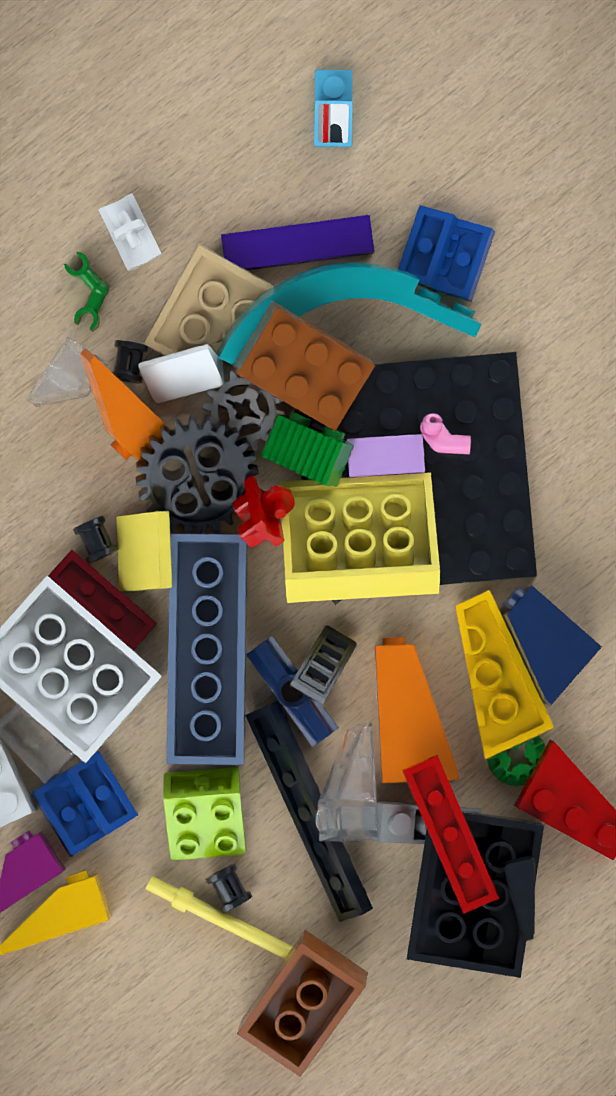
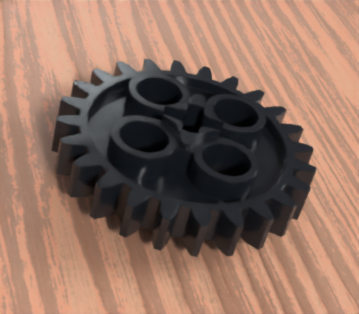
(164, 486)

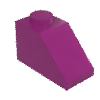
(27, 868)

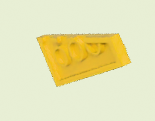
(501, 686)

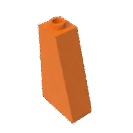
(407, 713)

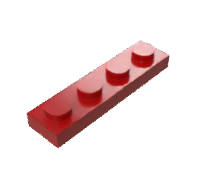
(450, 834)

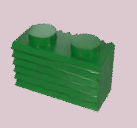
(308, 450)

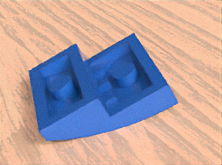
(446, 252)
(84, 804)

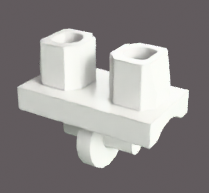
(130, 232)

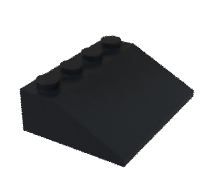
(486, 936)

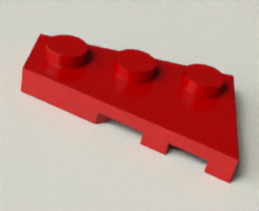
(569, 802)

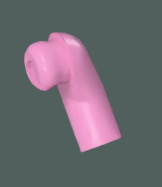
(440, 439)

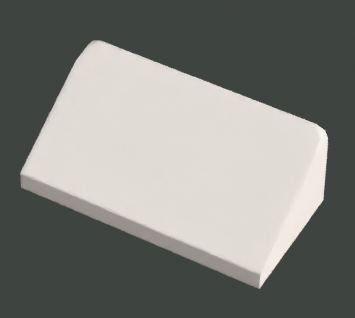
(182, 373)

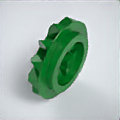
(520, 773)

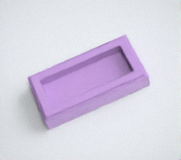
(386, 456)

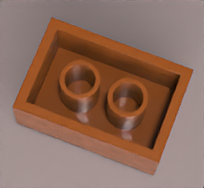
(303, 365)
(302, 1003)

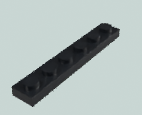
(301, 798)

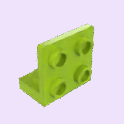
(204, 813)

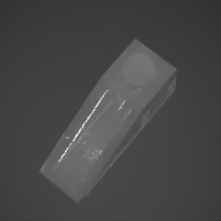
(349, 797)

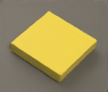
(144, 551)

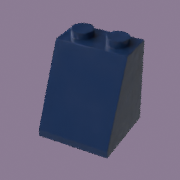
(547, 641)

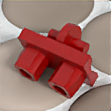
(262, 512)

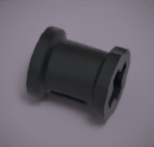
(136, 351)
(95, 539)
(221, 879)

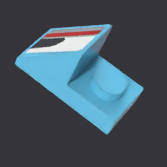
(333, 108)

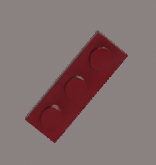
(102, 600)

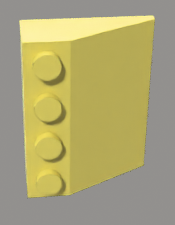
(361, 538)

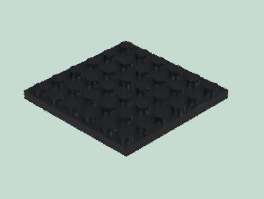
(476, 496)

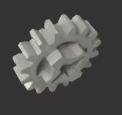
(251, 396)

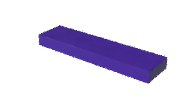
(299, 243)

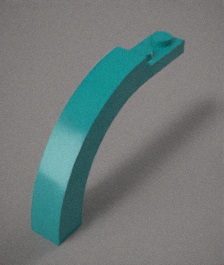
(343, 282)

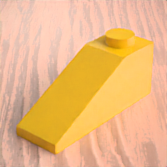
(68, 909)

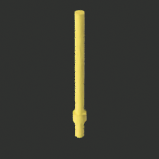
(183, 900)

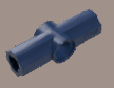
(276, 670)

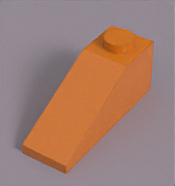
(121, 410)

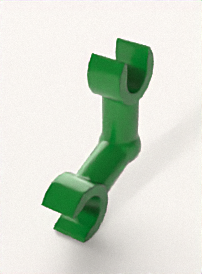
(97, 295)

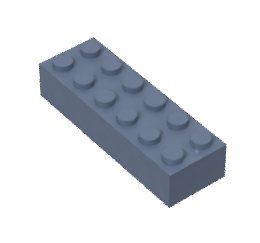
(207, 650)

